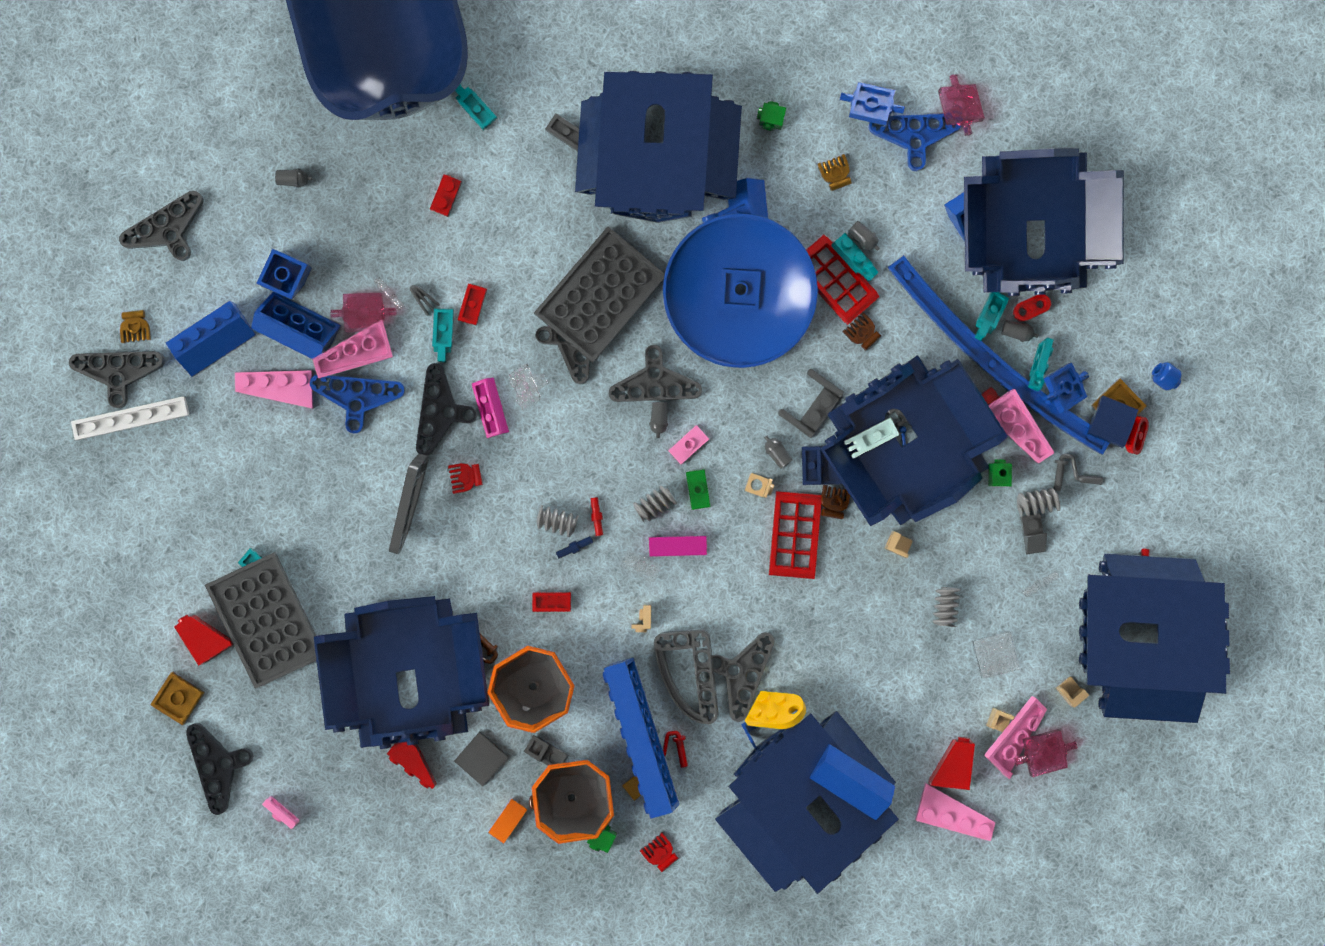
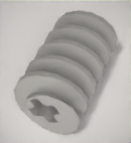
(1037, 501)
(654, 503)
(556, 521)
(946, 606)

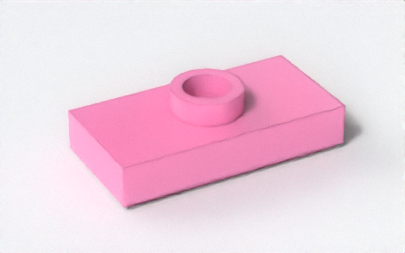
(688, 444)
(280, 813)

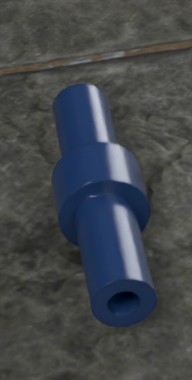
(574, 547)

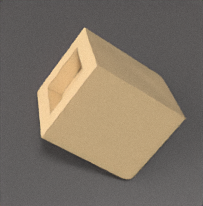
(898, 544)
(1072, 692)
(999, 720)

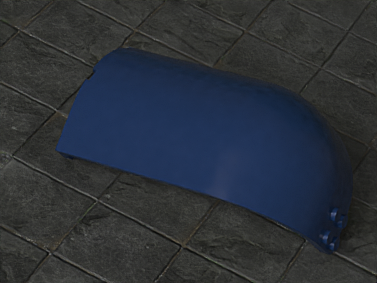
(380, 54)

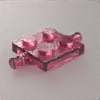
(961, 104)
(362, 311)
(1045, 753)

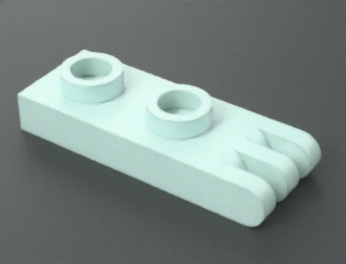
(872, 437)

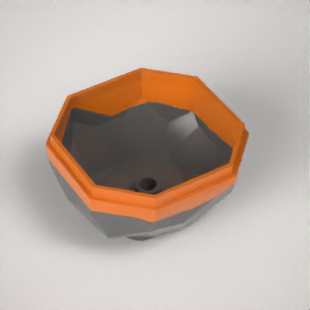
(521, 705)
(575, 819)

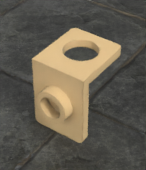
(767, 486)

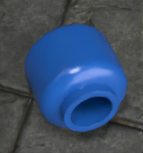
(1166, 376)

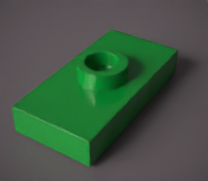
(698, 489)

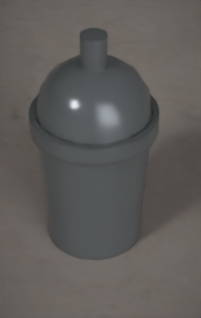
(291, 178)
(864, 236)
(1018, 331)
(658, 421)
(777, 452)

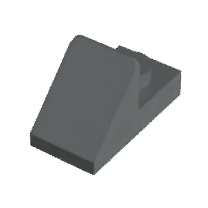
(1033, 534)

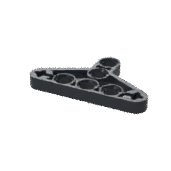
(441, 401)
(220, 775)

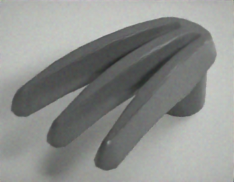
(419, 294)

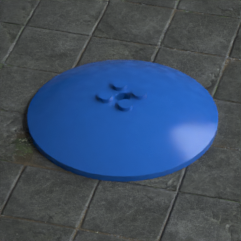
(734, 326)

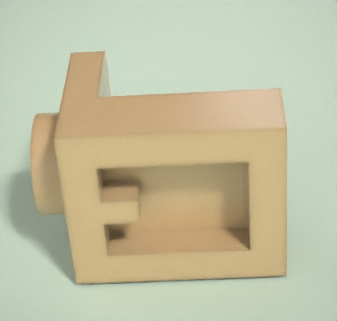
(645, 616)

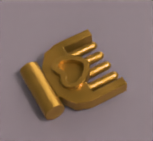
(837, 174)
(134, 324)

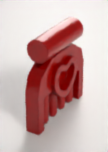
(467, 476)
(662, 854)

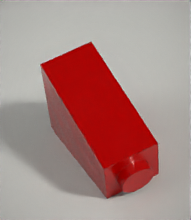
(201, 638)
(955, 765)

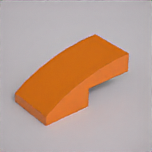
(507, 821)

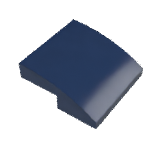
(1112, 421)
(816, 468)

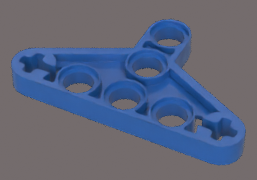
(925, 134)
(366, 397)

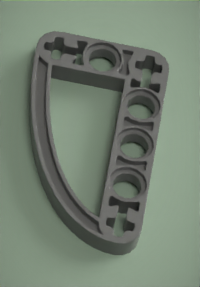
(408, 501)
(702, 686)

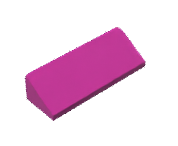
(490, 407)
(677, 546)

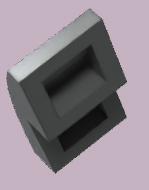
(545, 752)

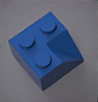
(283, 274)

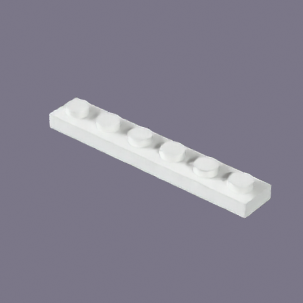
(130, 418)

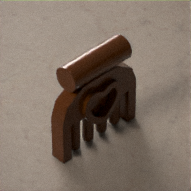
(864, 333)
(835, 503)

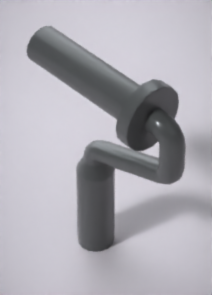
(1060, 471)

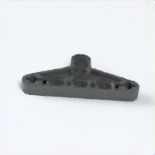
(158, 233)
(568, 353)
(107, 371)
(664, 381)
(738, 682)

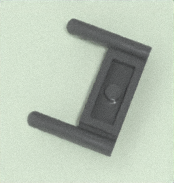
(818, 410)

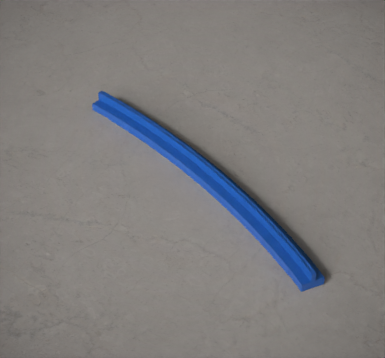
(987, 359)

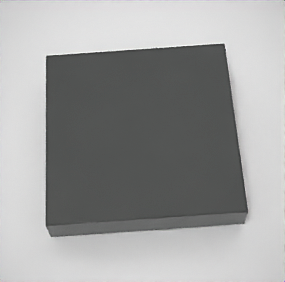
(481, 758)

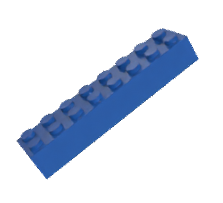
(641, 738)

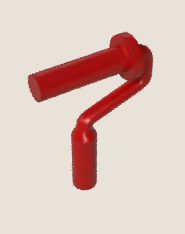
(680, 746)

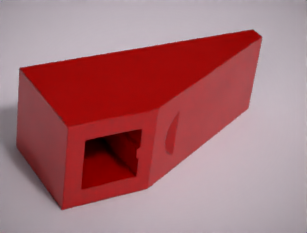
(413, 761)

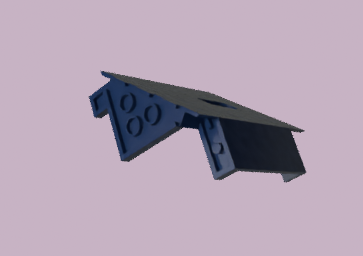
(657, 178)
(1079, 215)
(935, 467)
(397, 636)
(1191, 654)
(771, 812)

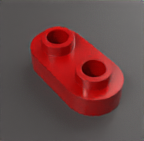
(1031, 307)
(1137, 436)

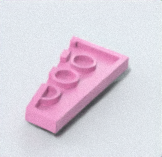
(359, 350)
(281, 386)
(1021, 426)
(1010, 742)
(945, 812)

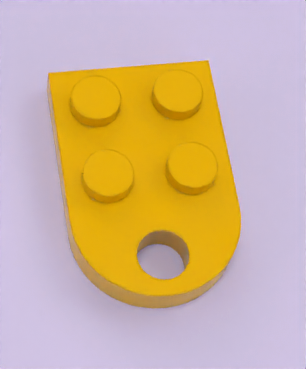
(776, 710)

